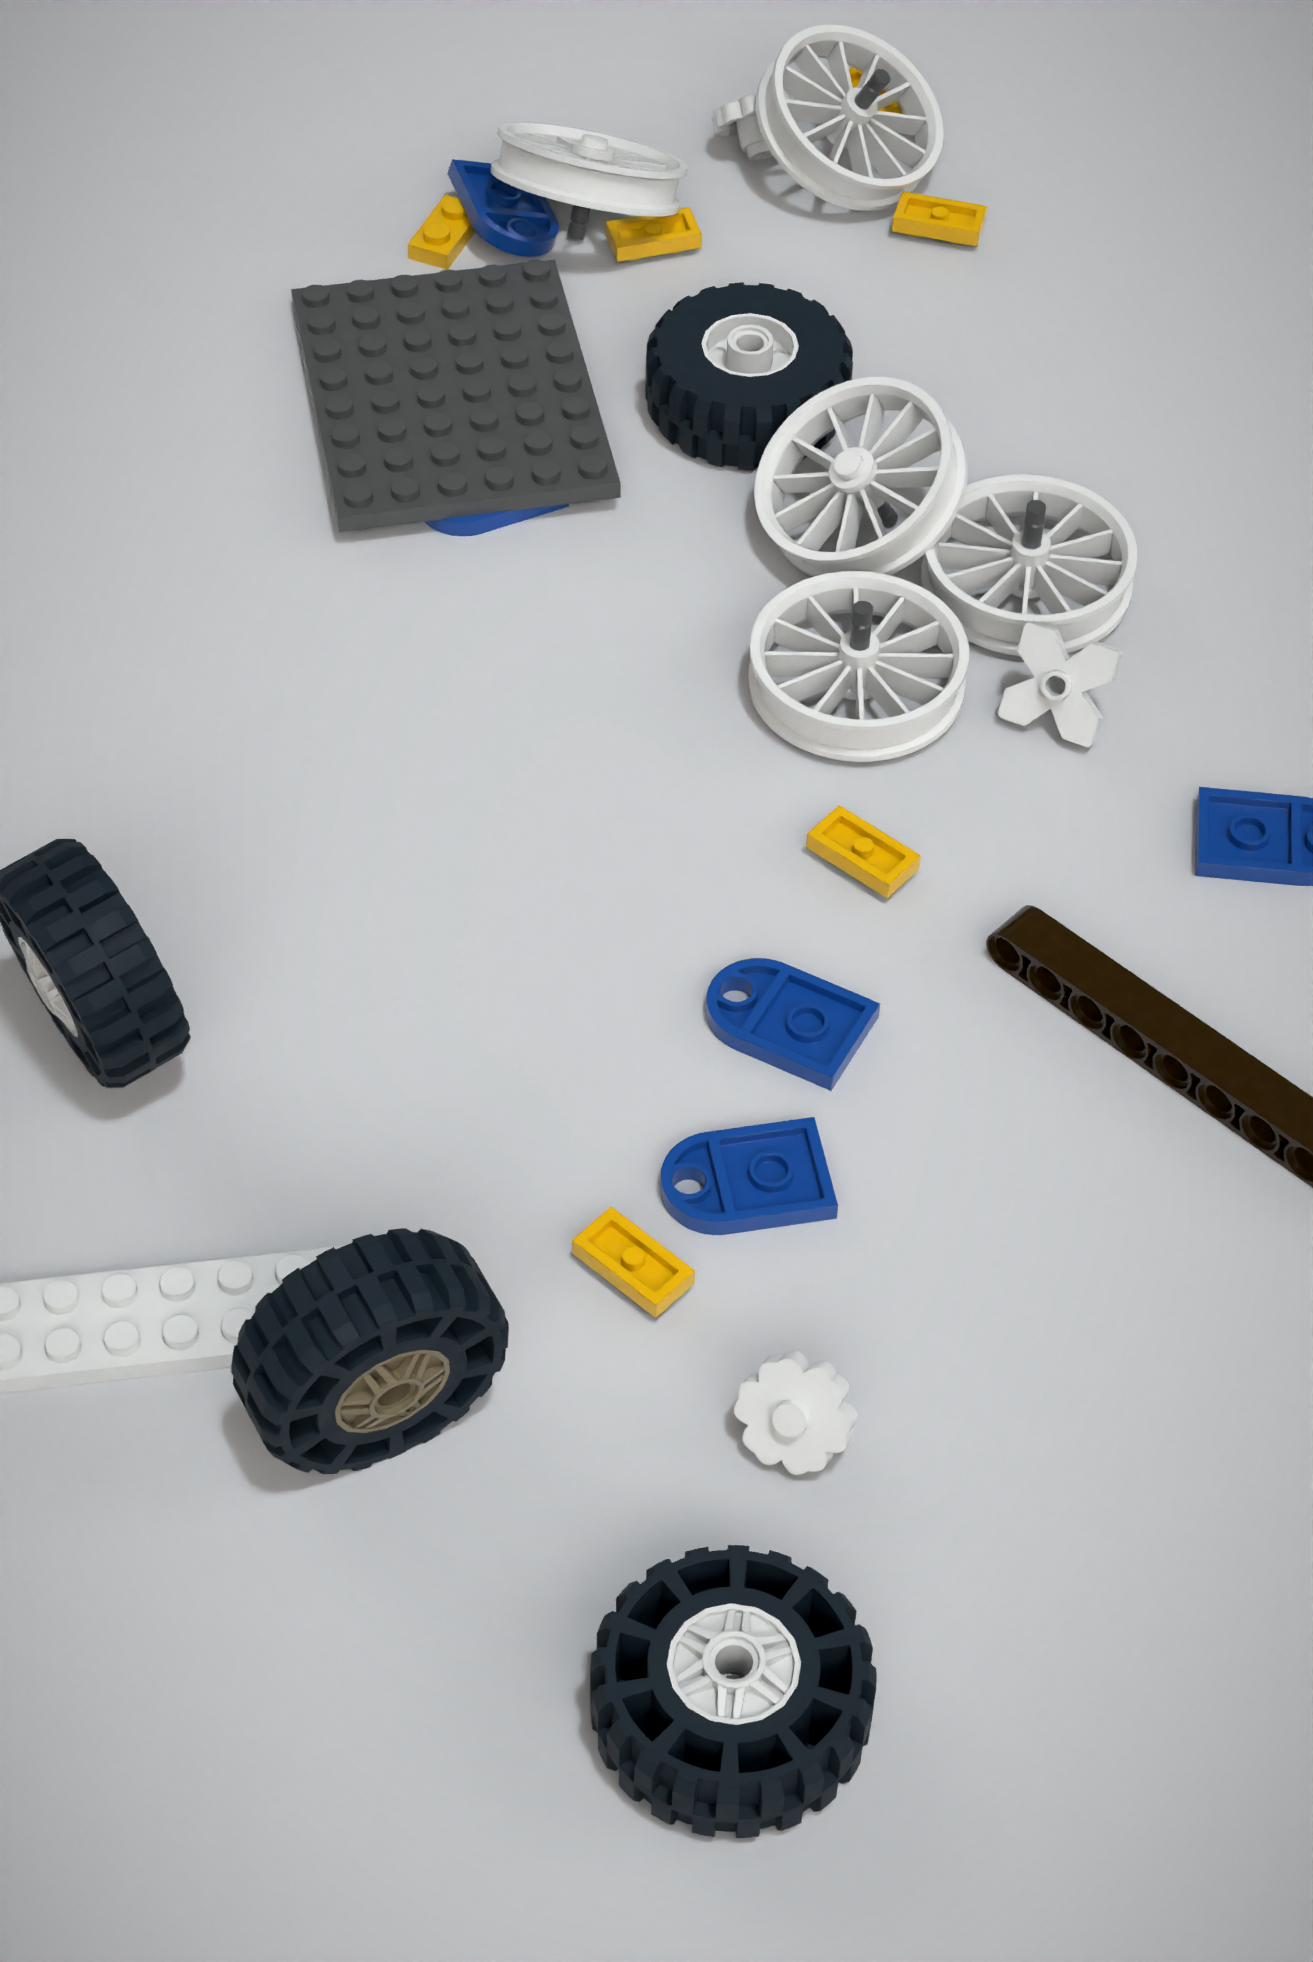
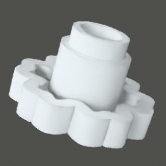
(741, 119)
(795, 1412)

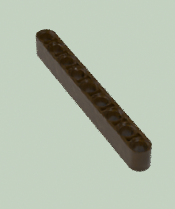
(1159, 1036)

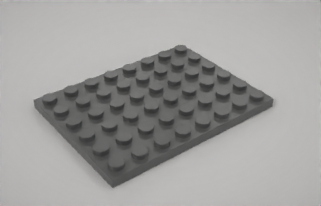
(452, 395)

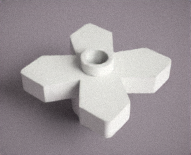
(1072, 708)

